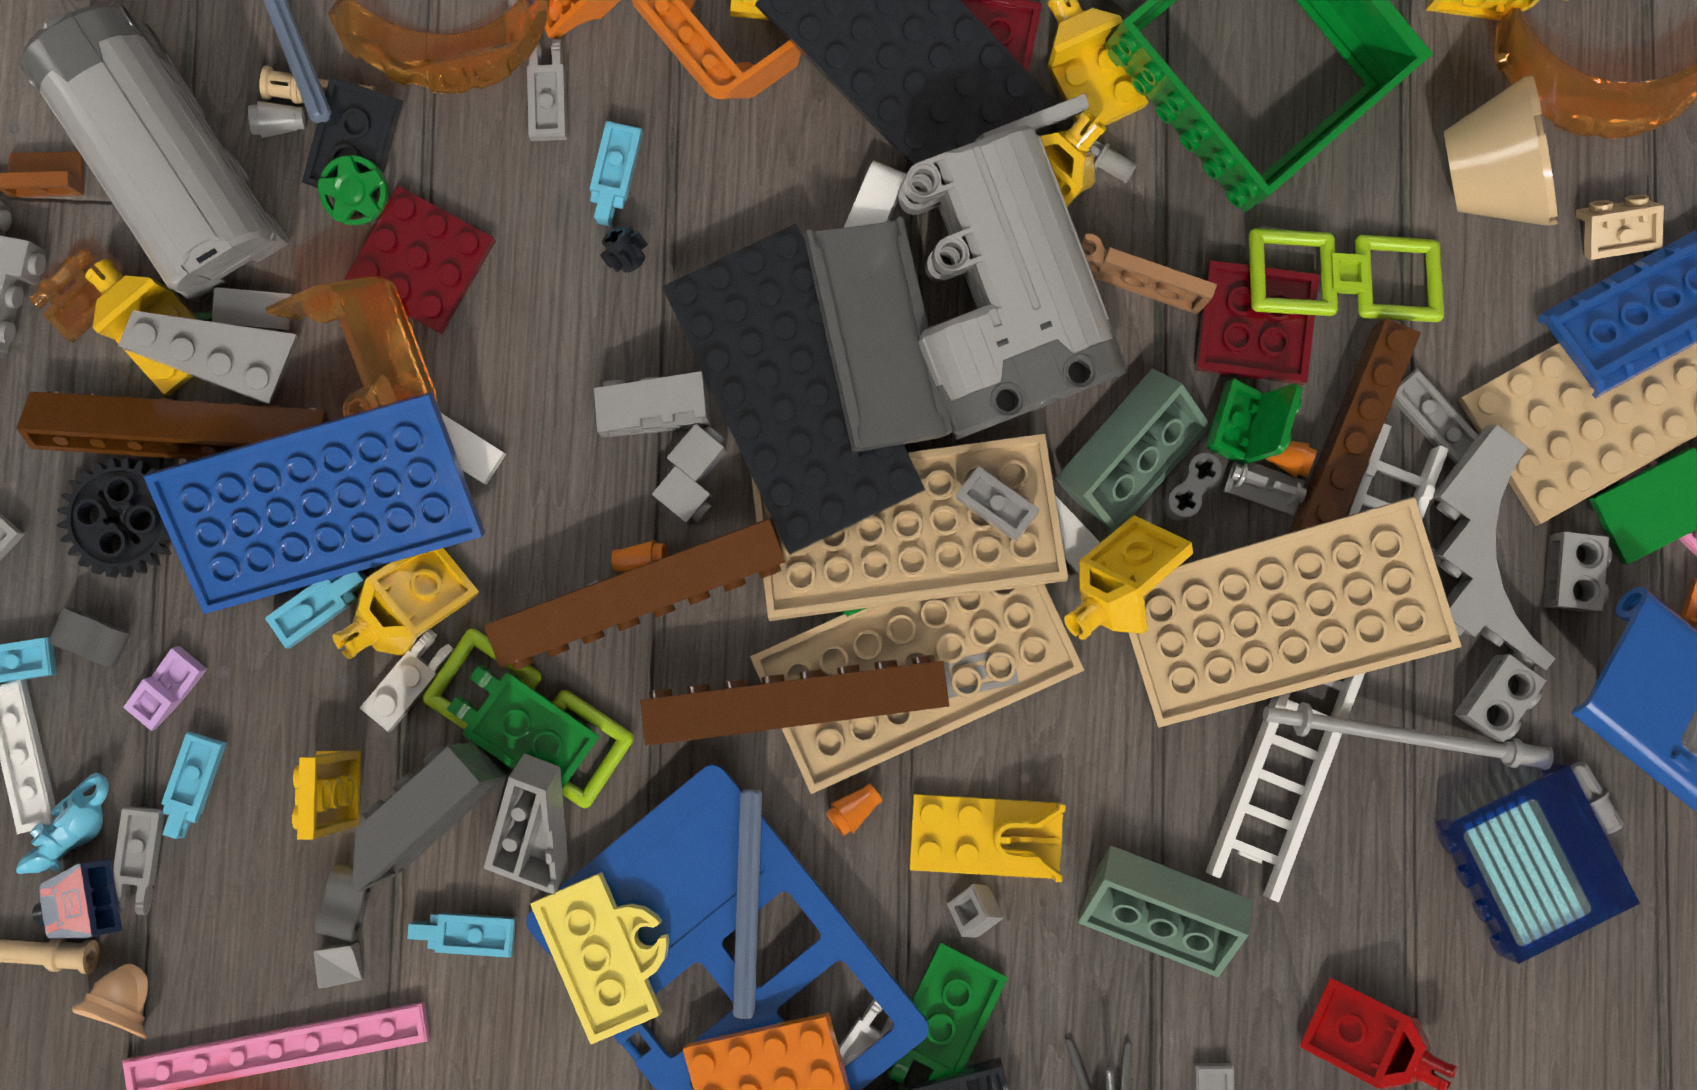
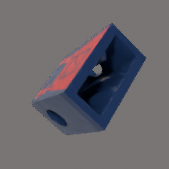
(79, 902)

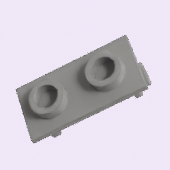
(1266, 487)

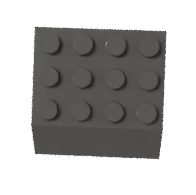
(422, 810)

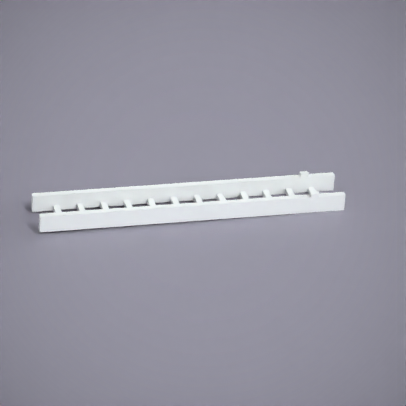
(1323, 756)

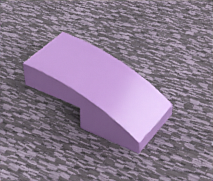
(166, 688)

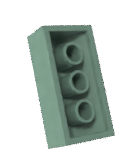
(1134, 450)
(1166, 911)

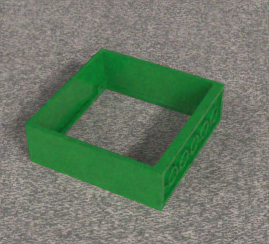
(1364, 32)

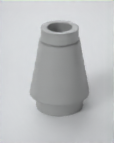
(274, 119)

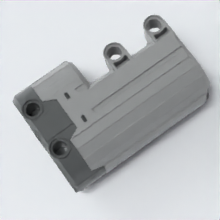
(150, 146)
(1038, 308)

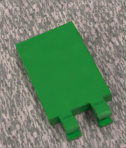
(1650, 507)
(523, 722)
(957, 1002)

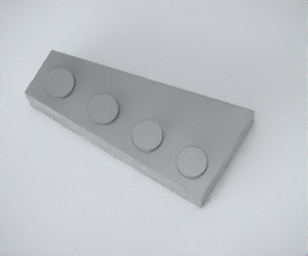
(223, 354)

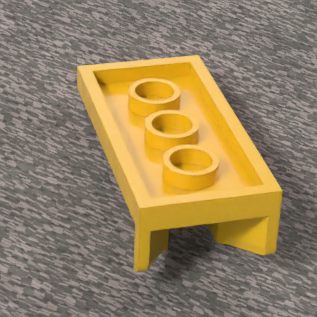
(326, 793)
(986, 836)

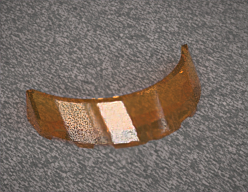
(442, 61)
(1584, 102)

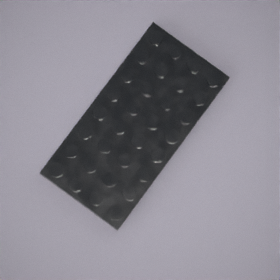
(913, 68)
(773, 377)

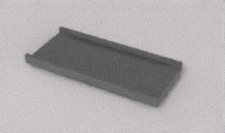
(873, 333)

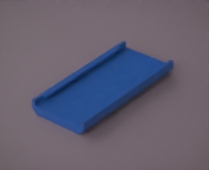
(1631, 317)

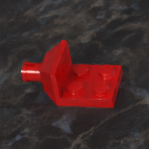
(1372, 1041)

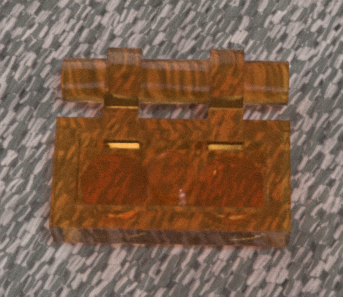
(75, 309)

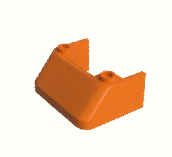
(704, 56)

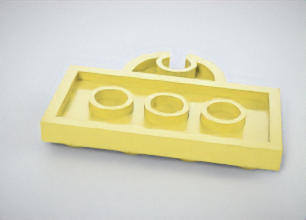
(602, 955)

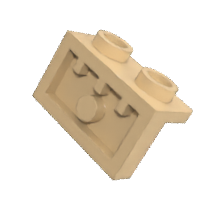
(1622, 227)

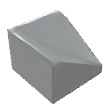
(975, 910)
(338, 964)

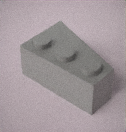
(652, 405)
(530, 827)

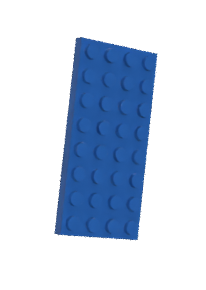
(316, 503)

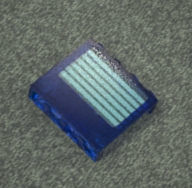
(1537, 865)

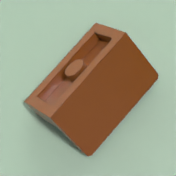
(43, 174)

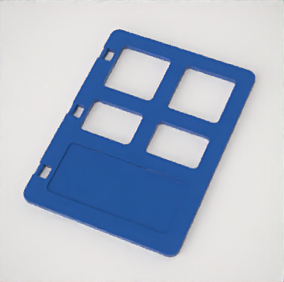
(686, 871)

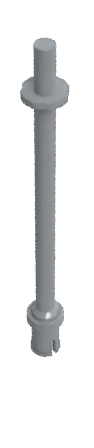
(1511, 752)

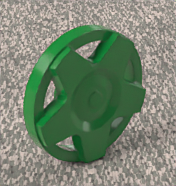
(352, 190)

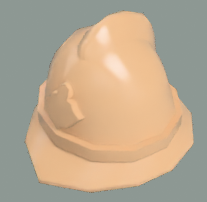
(118, 999)

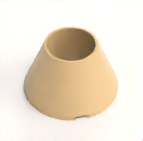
(1503, 159)

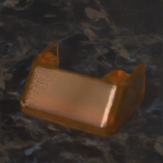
(375, 333)

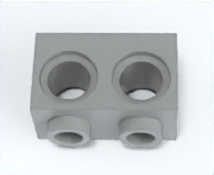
(1565, 570)
(1493, 690)

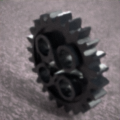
(96, 538)

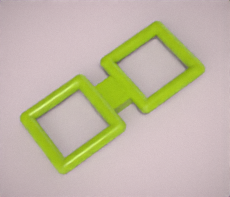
(1346, 275)
(564, 699)

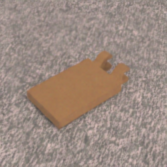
(1146, 277)

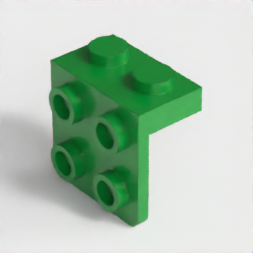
(1253, 423)

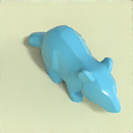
(75, 823)

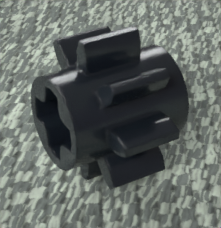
(623, 249)

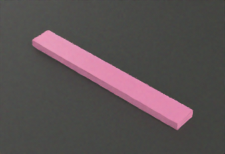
(278, 1049)

